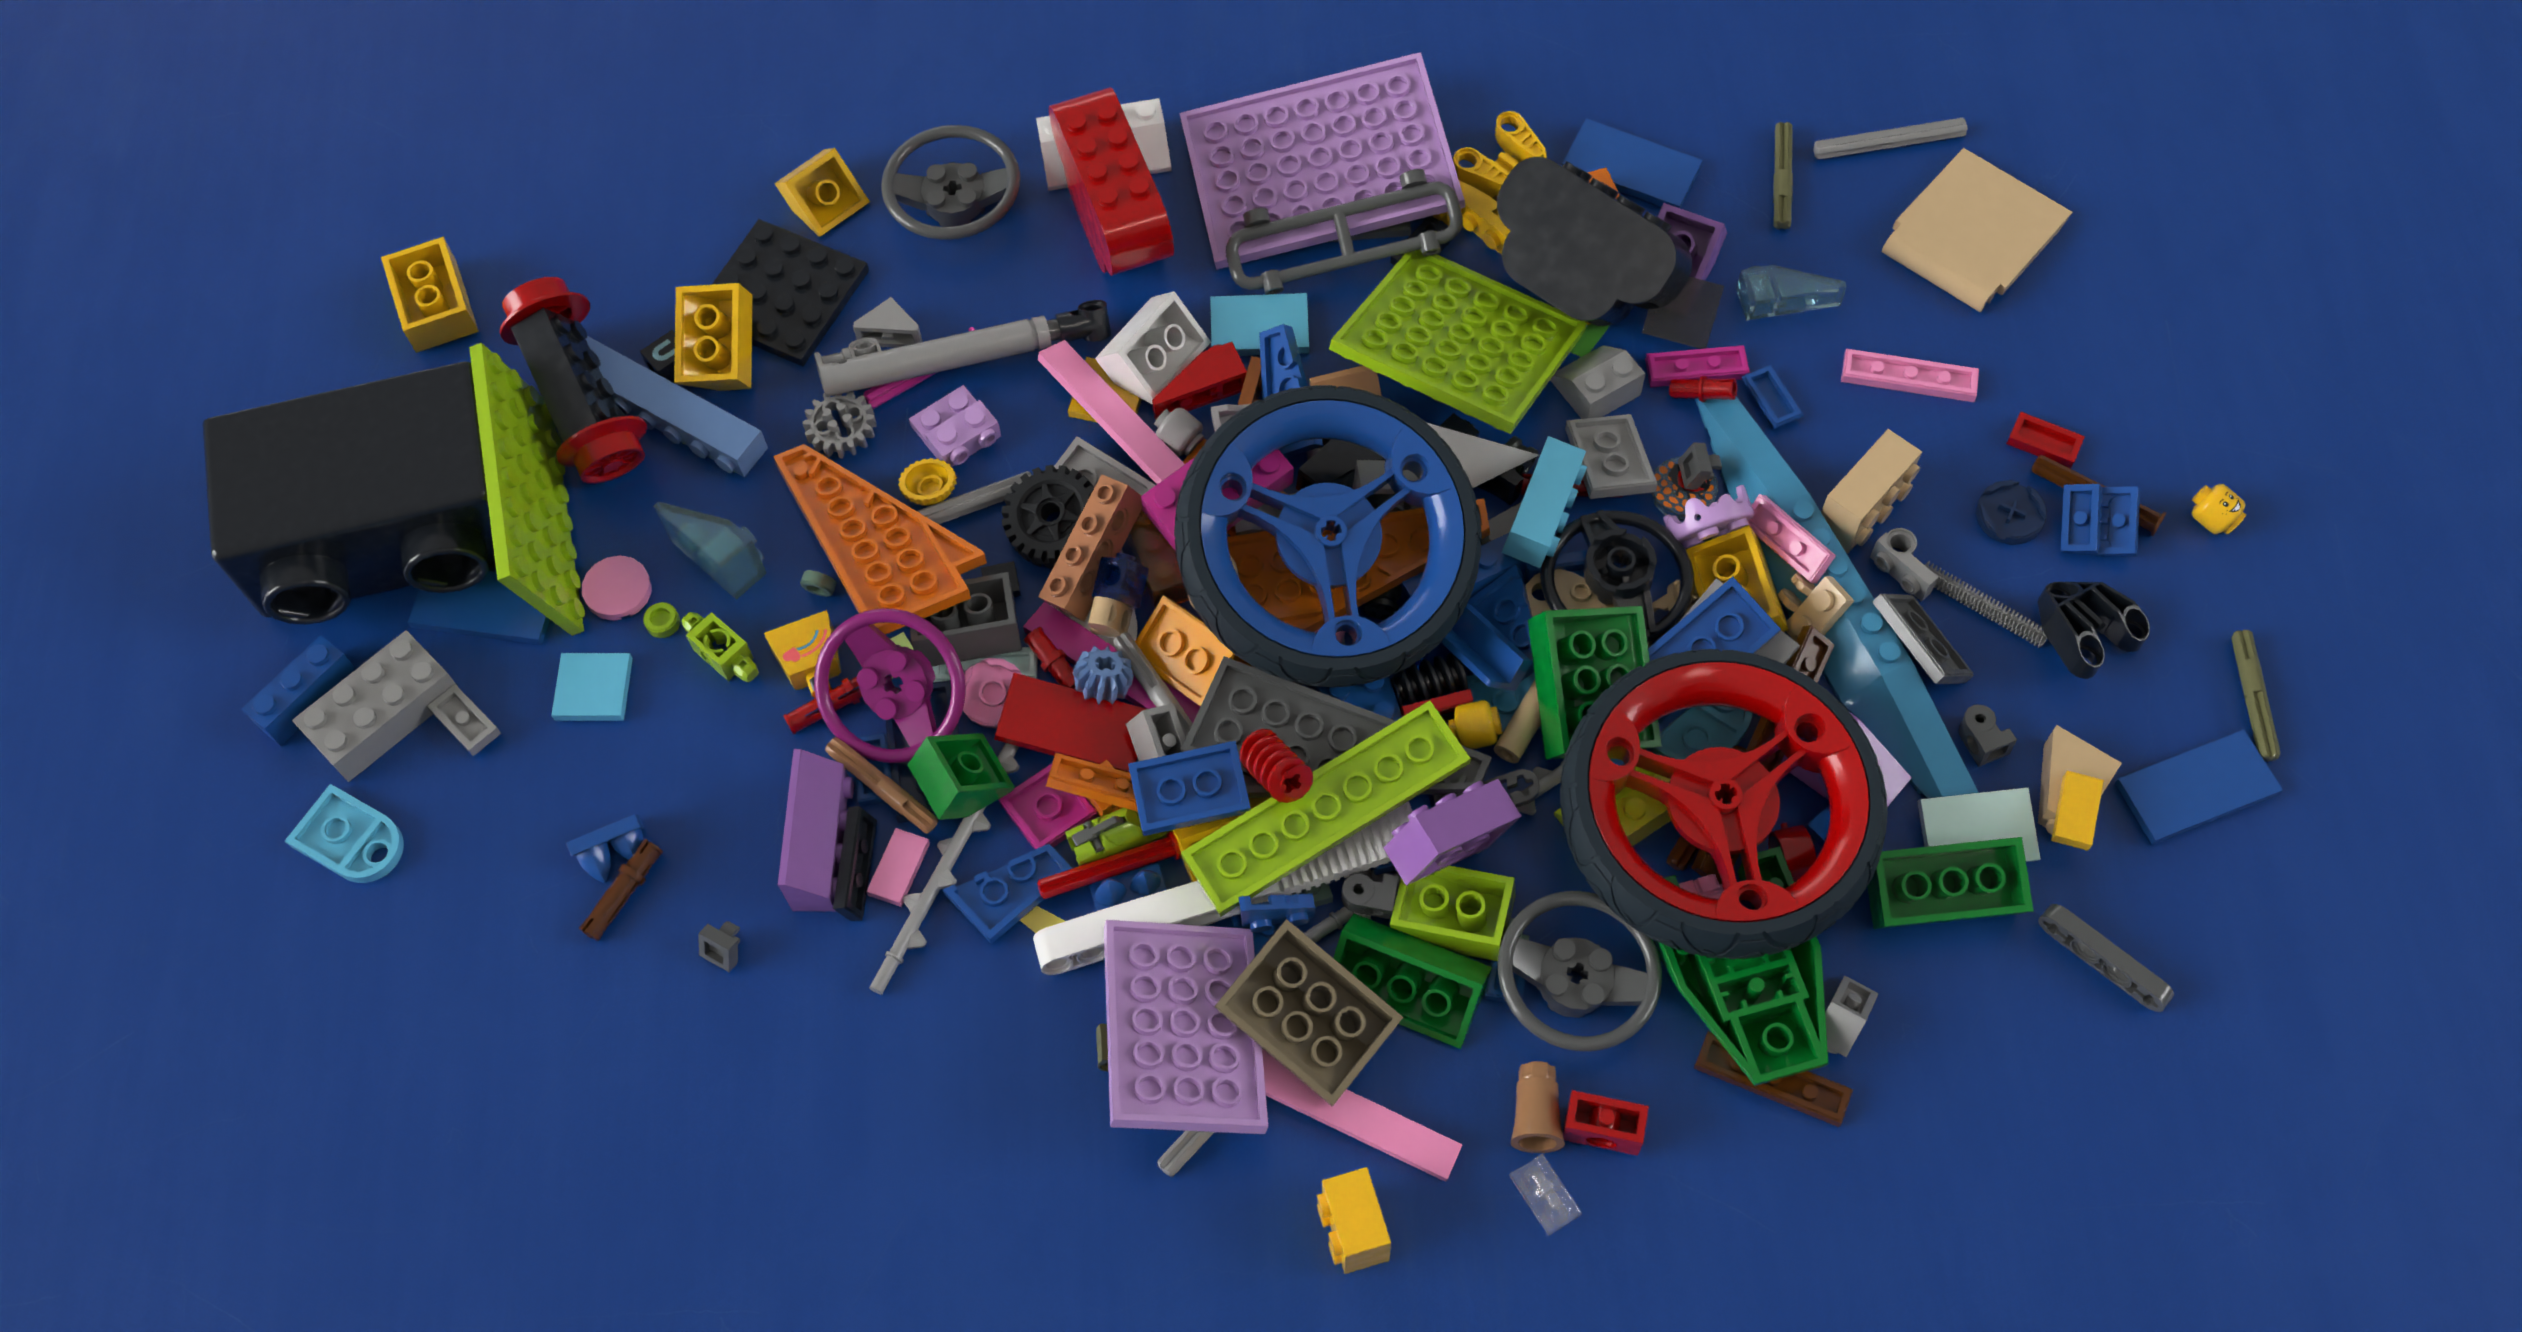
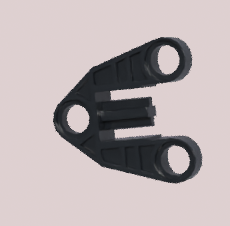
(2078, 611)

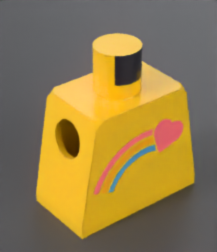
(798, 648)

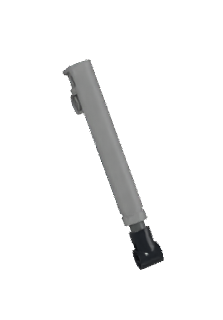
(867, 366)

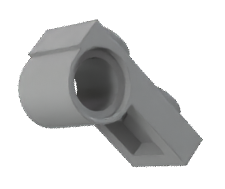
(1903, 566)

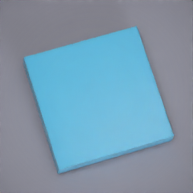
(592, 687)

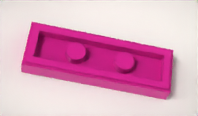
(1692, 364)

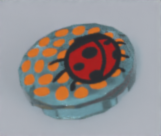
(1671, 493)

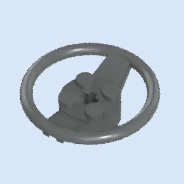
(953, 190)
(1600, 982)

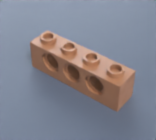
(1097, 534)

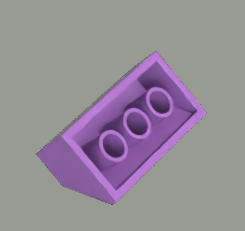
(813, 831)

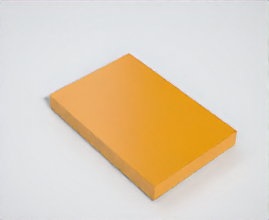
(1182, 649)

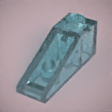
(1782, 291)

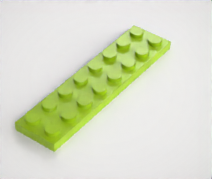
(1341, 802)

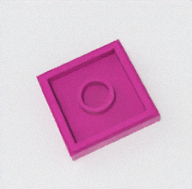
(1045, 812)

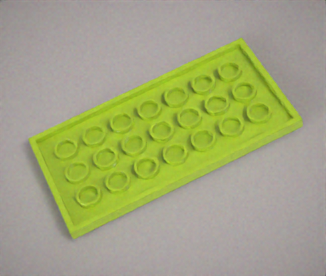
(526, 492)

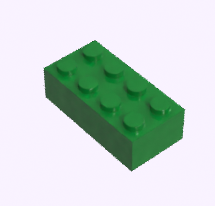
(1950, 883)

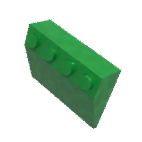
(1579, 658)

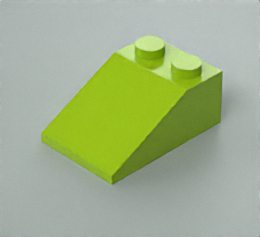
(1457, 910)

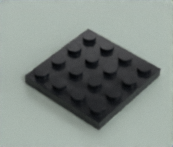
(794, 288)

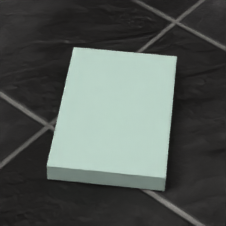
(1980, 818)

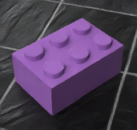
(1451, 830)

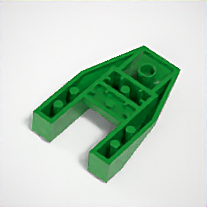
(1760, 1007)

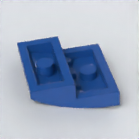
(2100, 520)

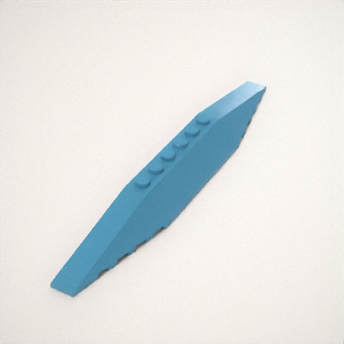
(1868, 662)

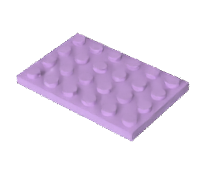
(1168, 1046)

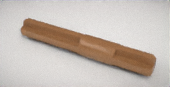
(882, 785)

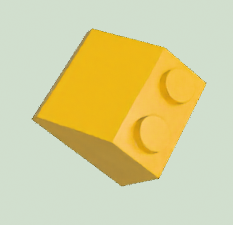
(822, 191)

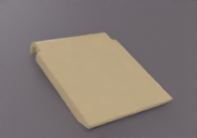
(1974, 230)

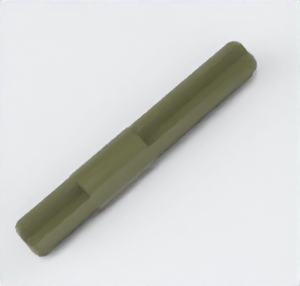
(1783, 176)
(2255, 695)

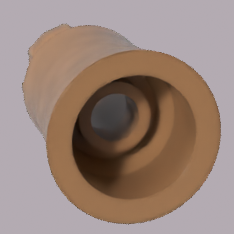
(1537, 1110)

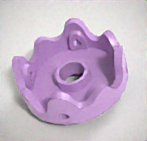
(1715, 520)

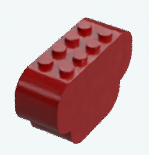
(1110, 183)

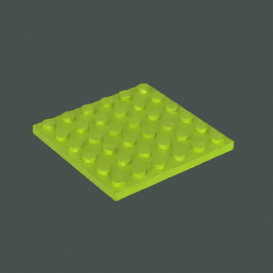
(1459, 338)

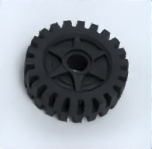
(1031, 505)

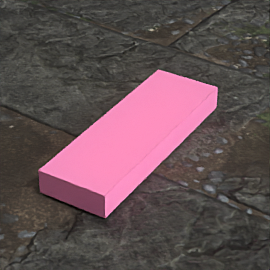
(1790, 539)

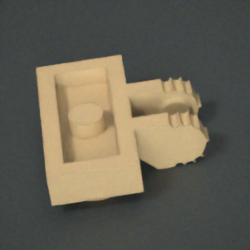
(1821, 607)

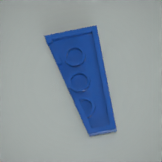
(1283, 371)

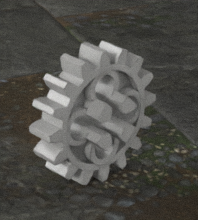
(856, 428)

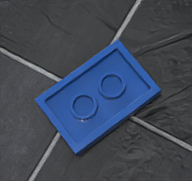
(1189, 788)

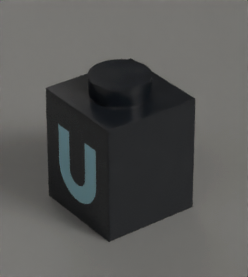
(661, 356)

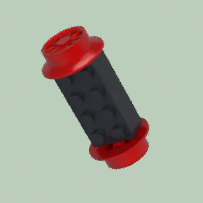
(548, 329)

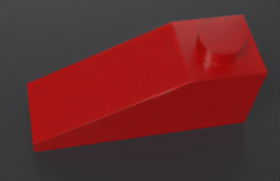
(1205, 380)

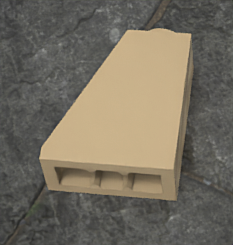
(2063, 753)

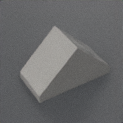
(888, 325)

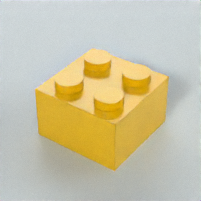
(1356, 1221)

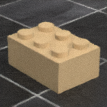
(1871, 489)

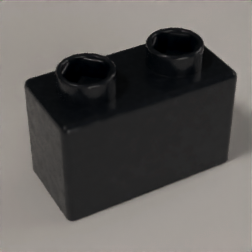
(350, 494)

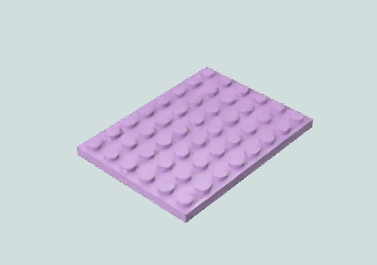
(1318, 150)

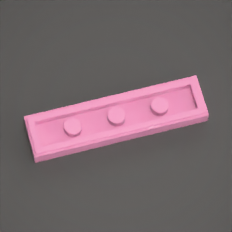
(1910, 375)

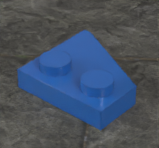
(1278, 908)

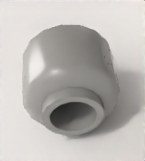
(1179, 431)

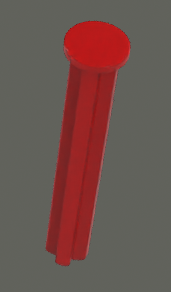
(1109, 866)

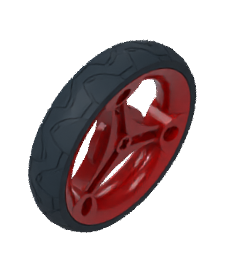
(1798, 708)

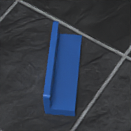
(1486, 651)

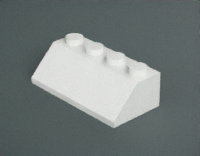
(1148, 129)

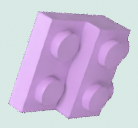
(956, 426)

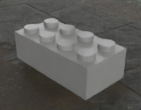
(375, 706)

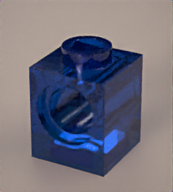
(1121, 579)

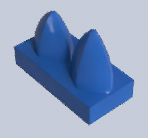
(593, 850)
(1127, 886)

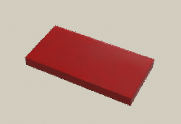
(1061, 721)

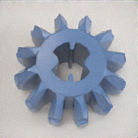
(1103, 675)

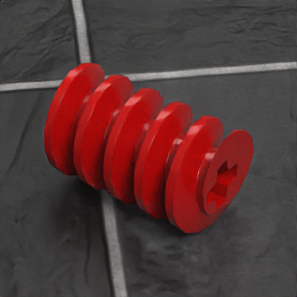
(1275, 766)

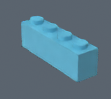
(1544, 503)

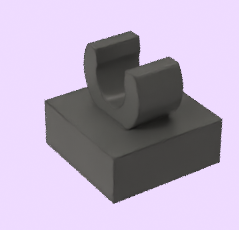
(1697, 465)
(720, 945)

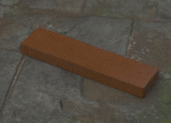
(1801, 1091)

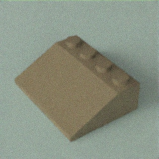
(1308, 1012)

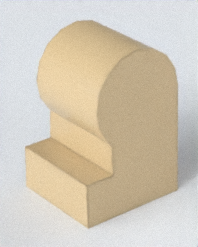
(1109, 617)

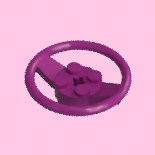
(881, 662)

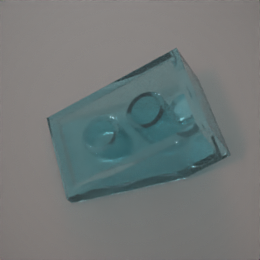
(715, 546)

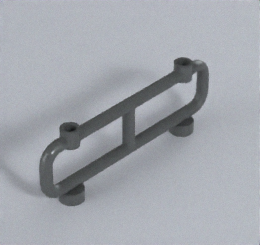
(1413, 187)

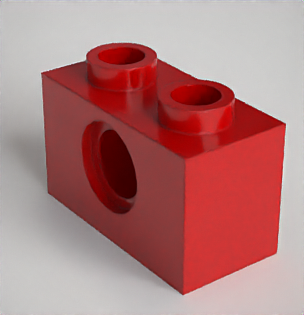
(1605, 1122)

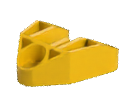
(1518, 145)

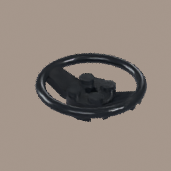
(1627, 585)

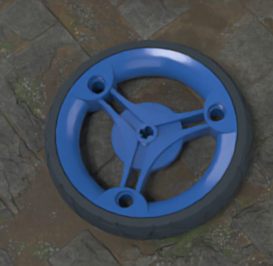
(1405, 444)

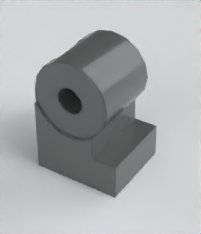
(1983, 736)
(1370, 897)

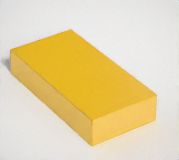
(2077, 810)

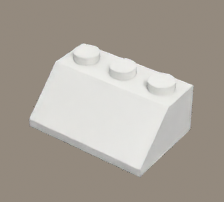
(1153, 347)

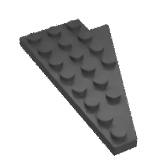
(1304, 719)

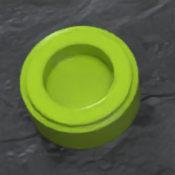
(661, 620)

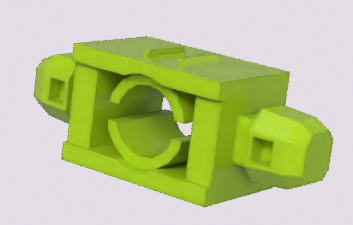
(733, 661)

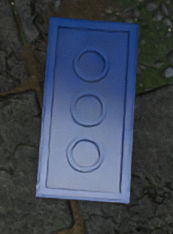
(1635, 164)
(480, 611)
(2198, 786)

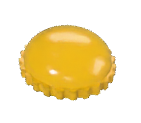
(927, 481)

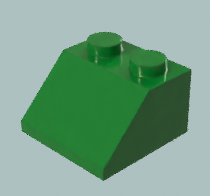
(959, 774)

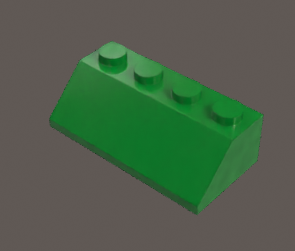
(1418, 979)

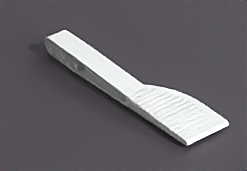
(1082, 938)

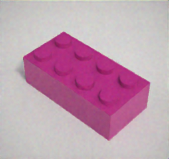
(1160, 502)

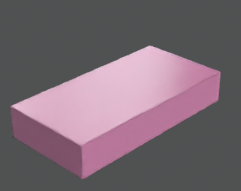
(898, 867)

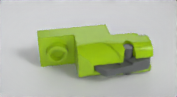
(1108, 836)

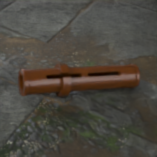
(621, 889)

